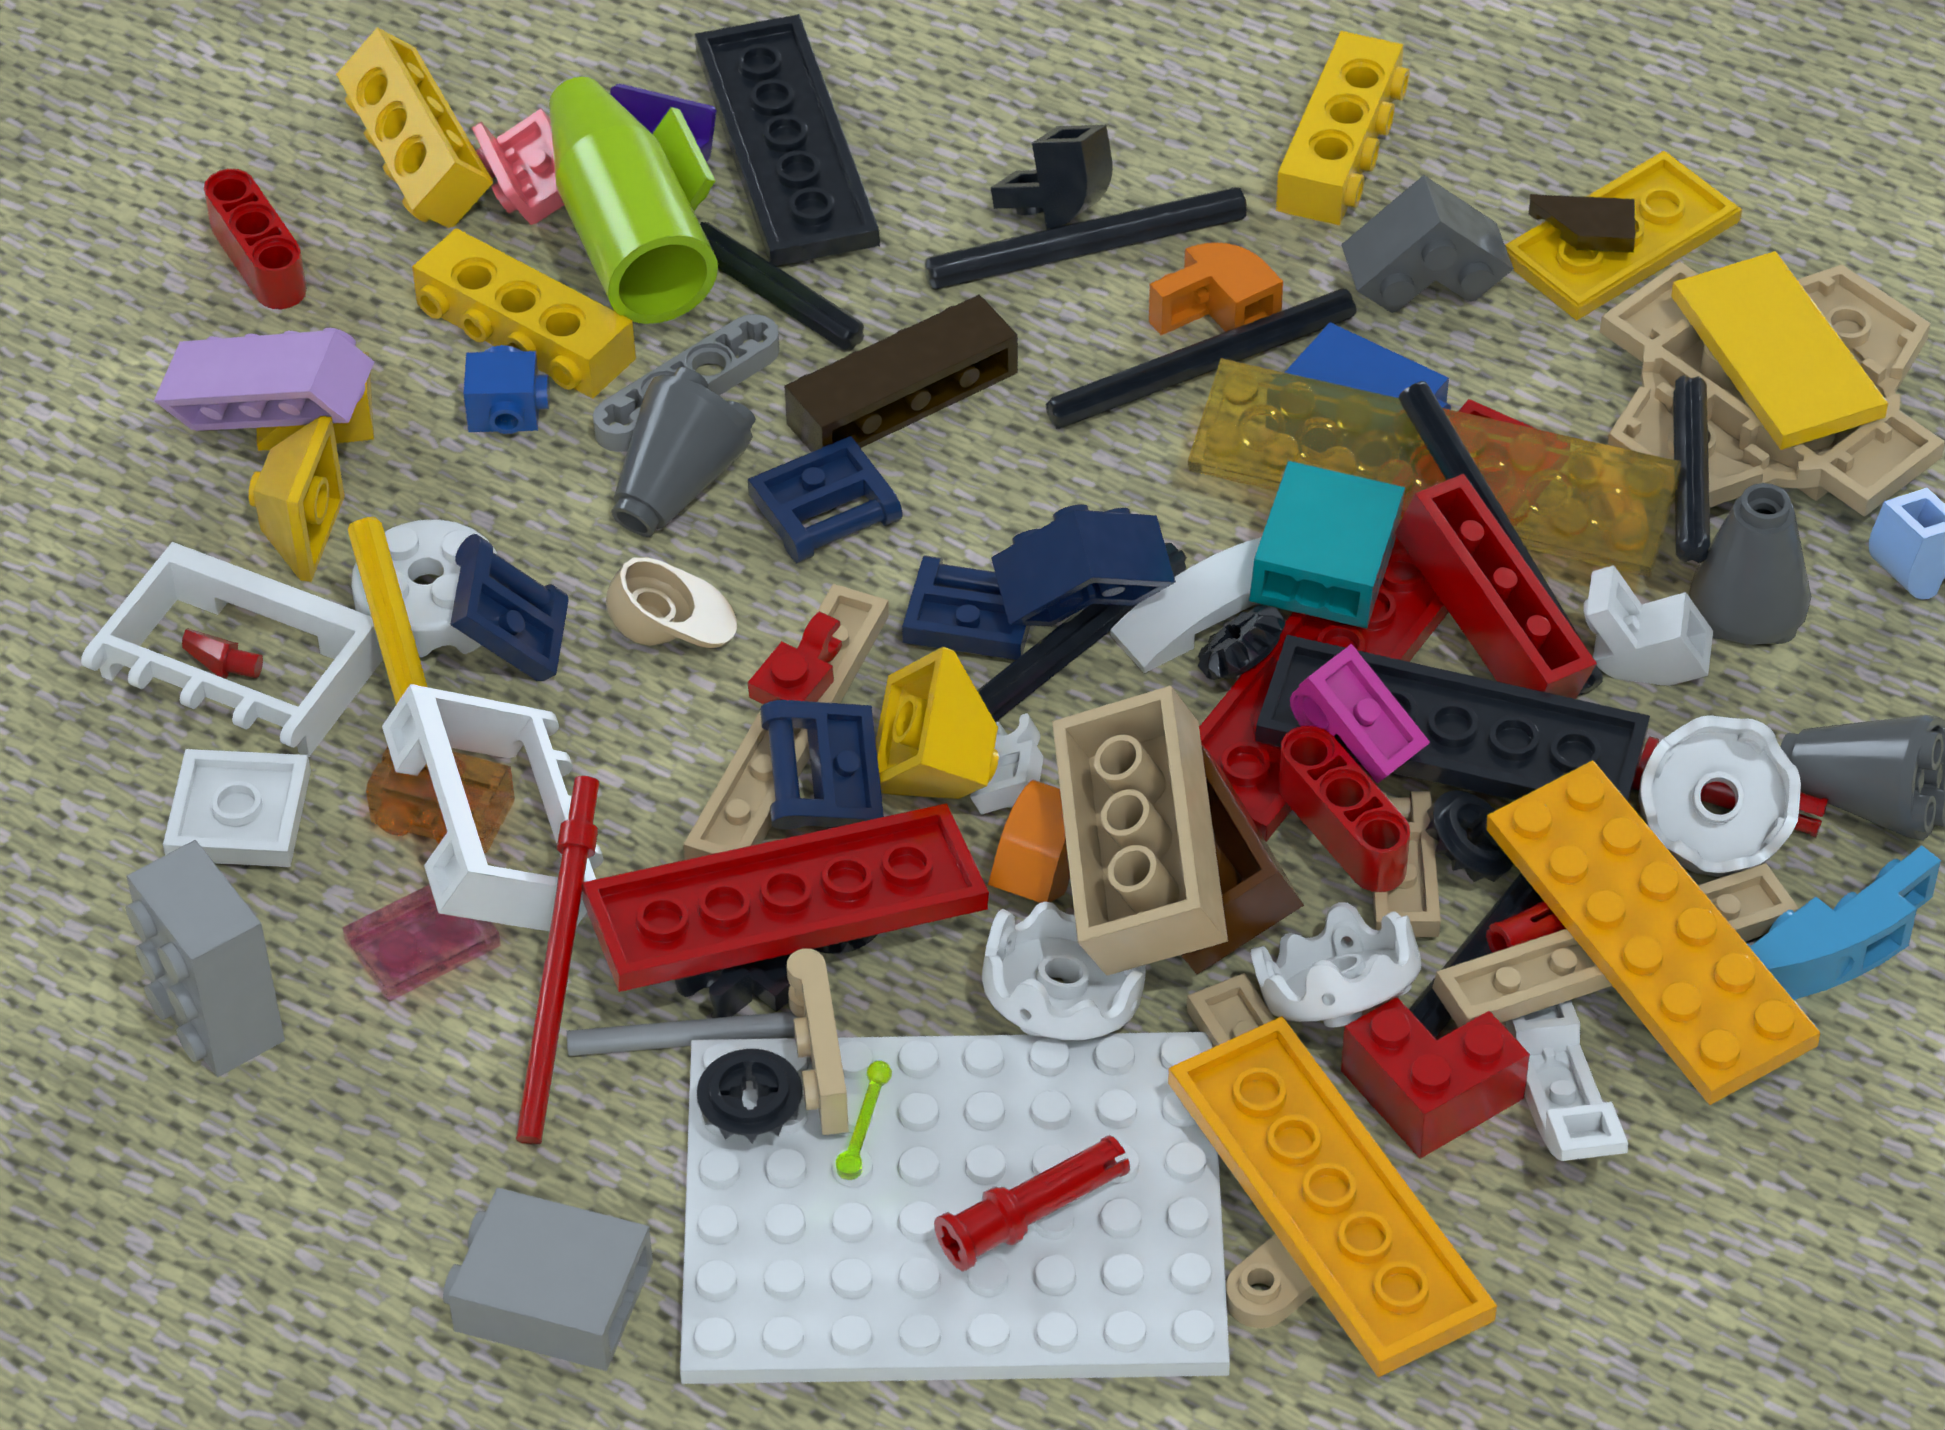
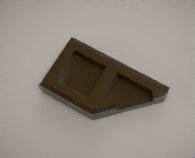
(1588, 221)

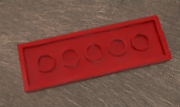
(783, 896)

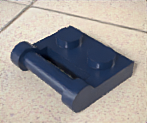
(817, 485)
(508, 610)
(960, 612)
(840, 759)

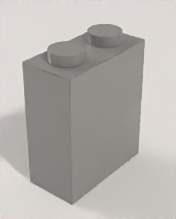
(549, 1278)

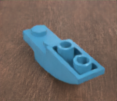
(1830, 946)

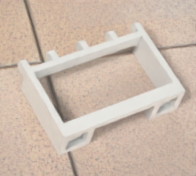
(210, 585)
(462, 883)

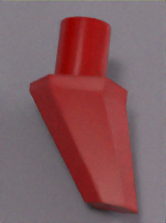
(221, 655)

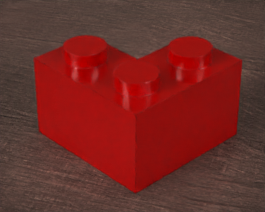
(1428, 1085)

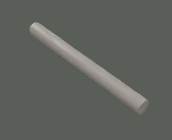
(678, 1033)

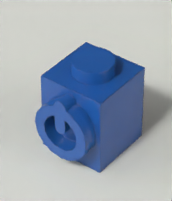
(504, 387)

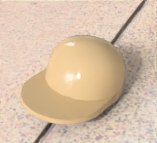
(661, 603)

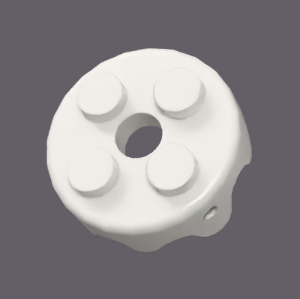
(419, 550)
(1751, 764)
(1043, 947)
(1336, 977)

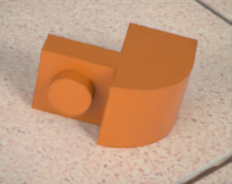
(1215, 281)
(1033, 847)

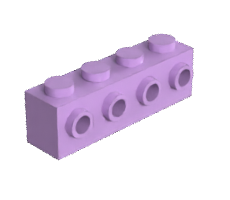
(264, 380)

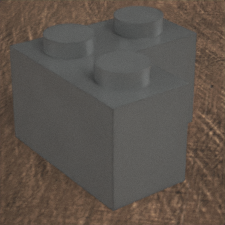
(1425, 239)

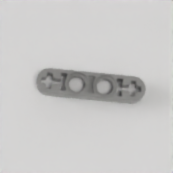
(717, 349)

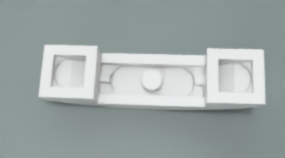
(1200, 598)
(1563, 1089)

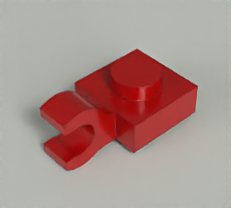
(800, 671)

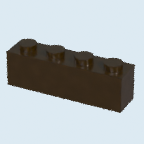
(903, 377)

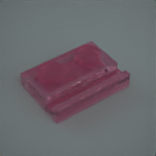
(415, 944)

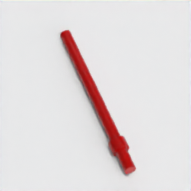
(576, 844)

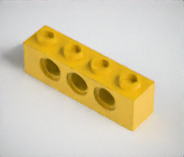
(1342, 128)
(413, 129)
(522, 308)

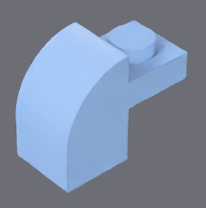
(1911, 541)

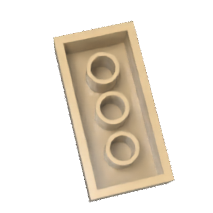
(1139, 831)

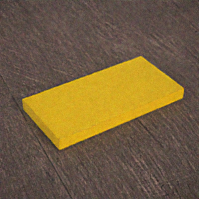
(1672, 218)
(1779, 350)

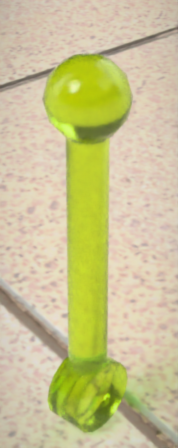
(849, 1163)

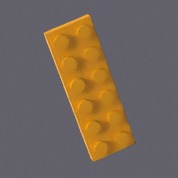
(1652, 932)
(1332, 1196)

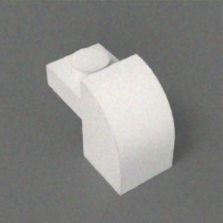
(1649, 641)

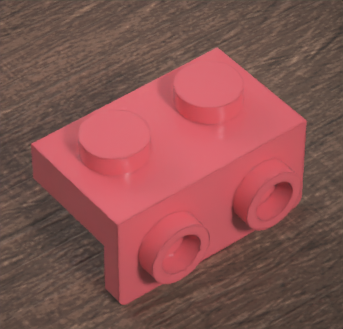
(523, 166)

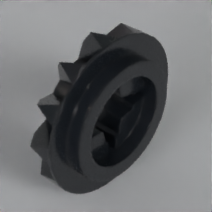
(1241, 643)
(1450, 819)
(722, 1092)

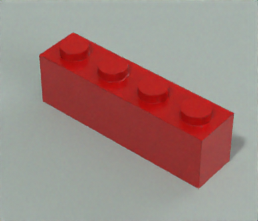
(1492, 591)

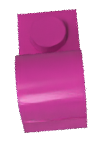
(1357, 706)

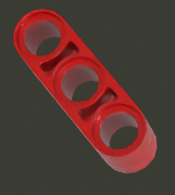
(255, 239)
(1344, 809)

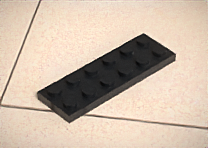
(786, 140)
(1478, 729)

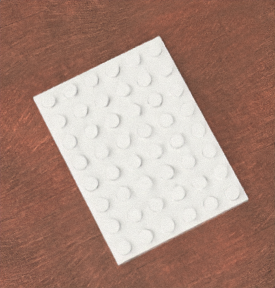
(847, 1277)

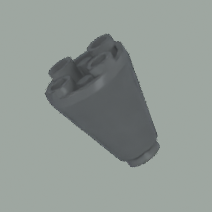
(677, 449)
(1755, 571)
(1877, 770)

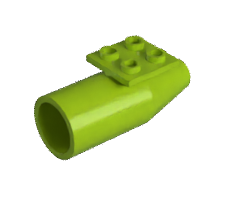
(633, 201)

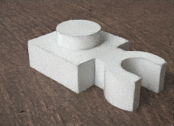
(1017, 766)

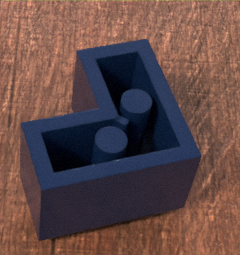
(1081, 562)

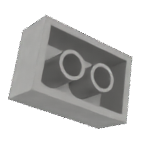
(204, 959)

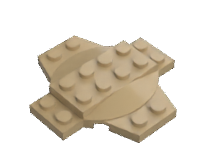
(1854, 465)

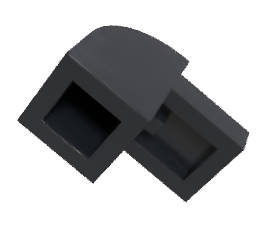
(1069, 175)

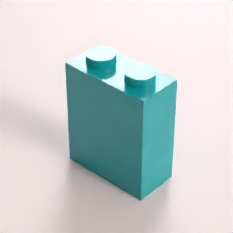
(1326, 544)

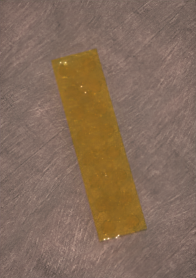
(1555, 489)

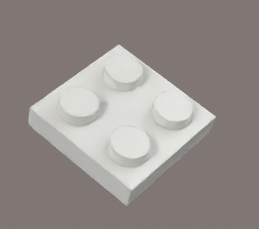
(239, 805)

